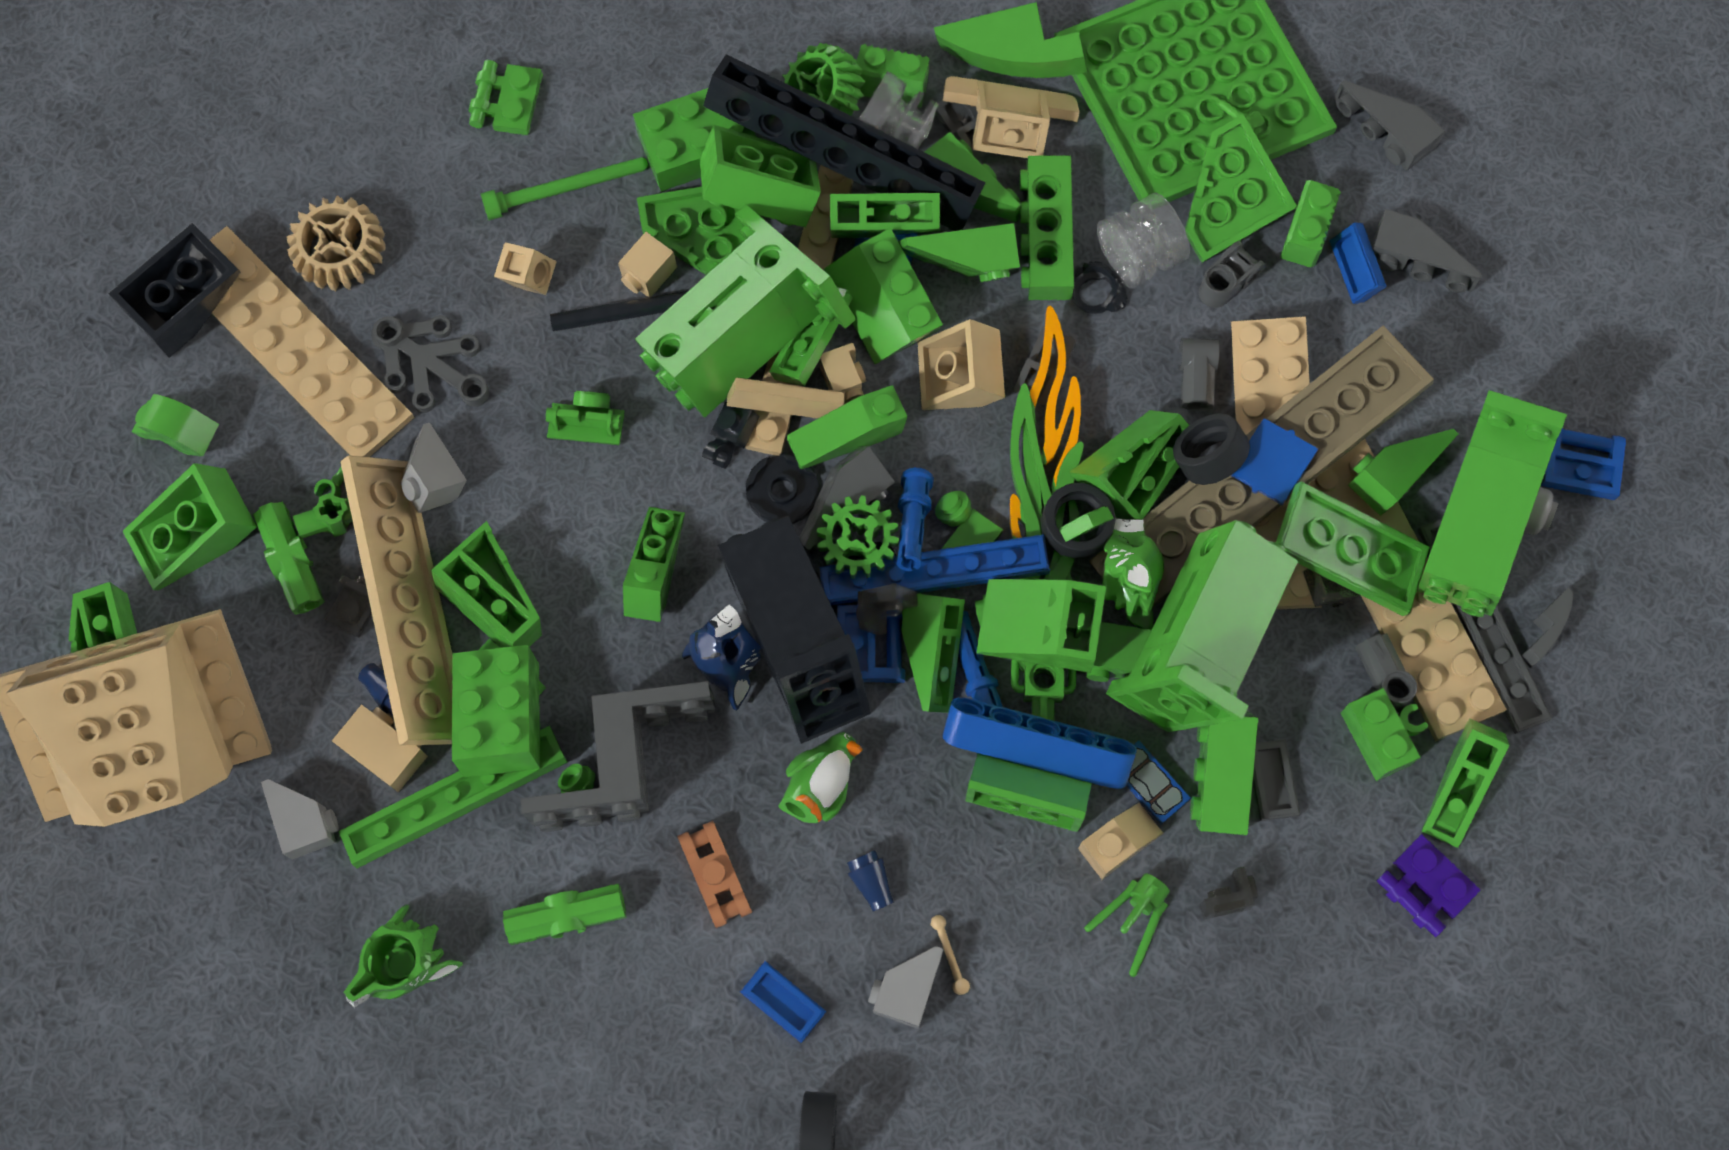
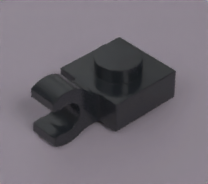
(730, 430)

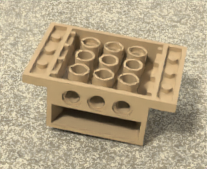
(133, 722)

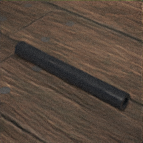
(614, 311)

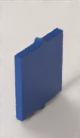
(1275, 461)

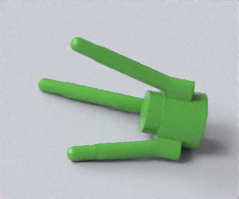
(1147, 897)

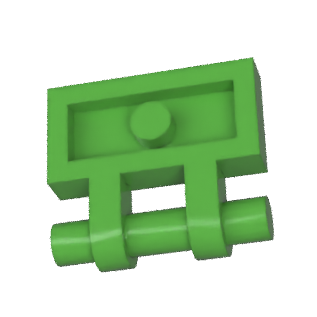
(516, 100)

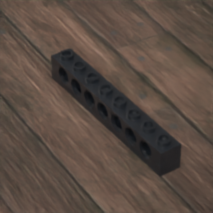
(838, 139)

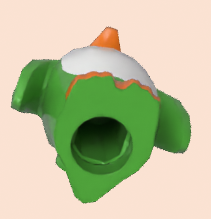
(820, 779)

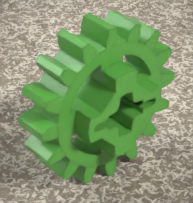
(870, 527)

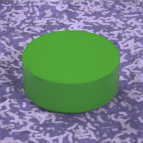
(591, 399)

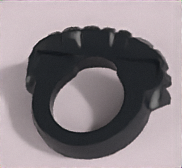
(1097, 271)

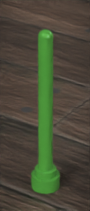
(497, 203)

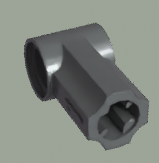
(1198, 370)
(1386, 668)

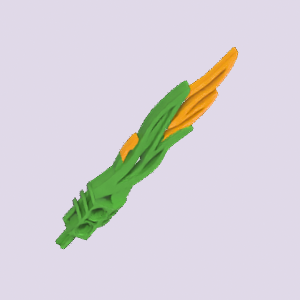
(1035, 493)

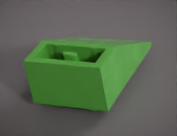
(1042, 622)

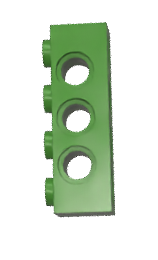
(1052, 177)

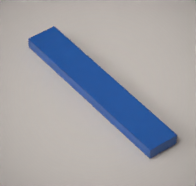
(945, 569)

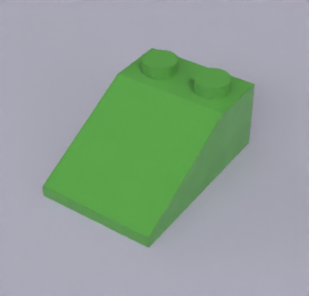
(969, 252)
(189, 525)

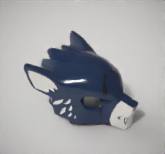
(725, 654)

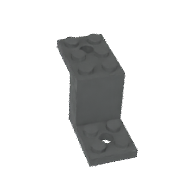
(620, 755)

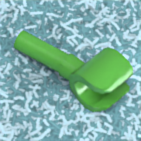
(1254, 119)
(335, 483)

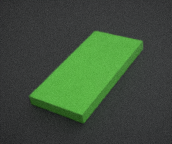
(1352, 548)

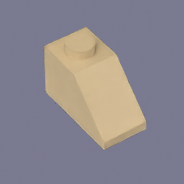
(1119, 840)

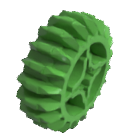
(828, 76)

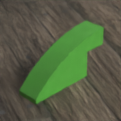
(1013, 44)

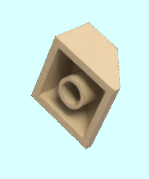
(961, 367)

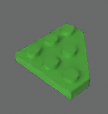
(1234, 191)
(691, 226)

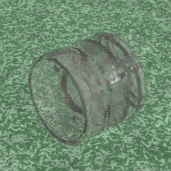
(897, 117)
(1143, 240)

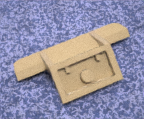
(1010, 117)

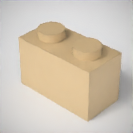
(376, 746)

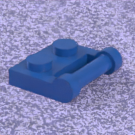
(1586, 472)
(865, 646)

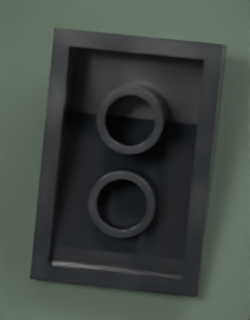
(176, 289)

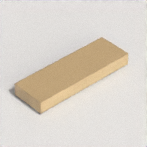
(783, 398)

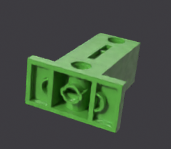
(739, 316)
(1490, 504)
(1208, 631)

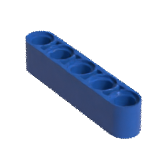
(1039, 743)

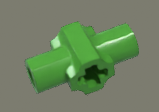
(318, 521)

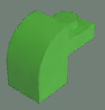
(175, 425)

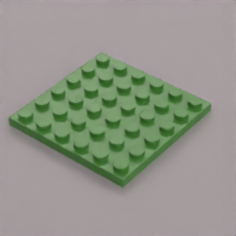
(1167, 67)

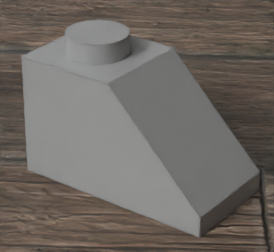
(431, 473)
(299, 821)
(906, 988)

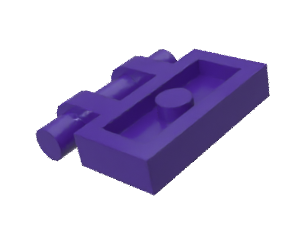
(1436, 877)

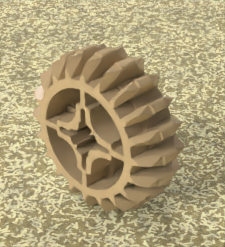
(347, 221)

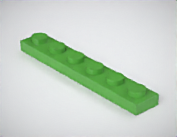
(439, 805)

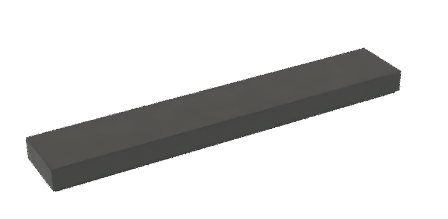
(1501, 659)

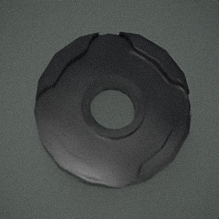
(775, 469)

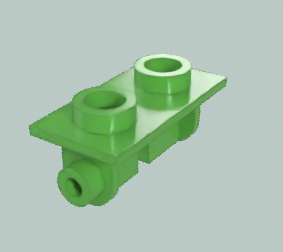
(585, 423)

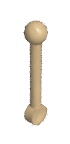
(960, 985)

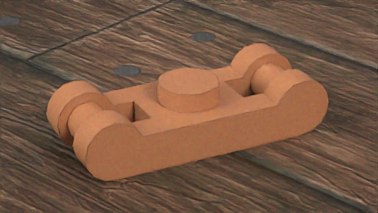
(714, 874)

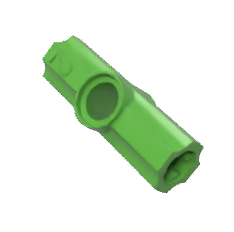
(287, 557)
(564, 913)

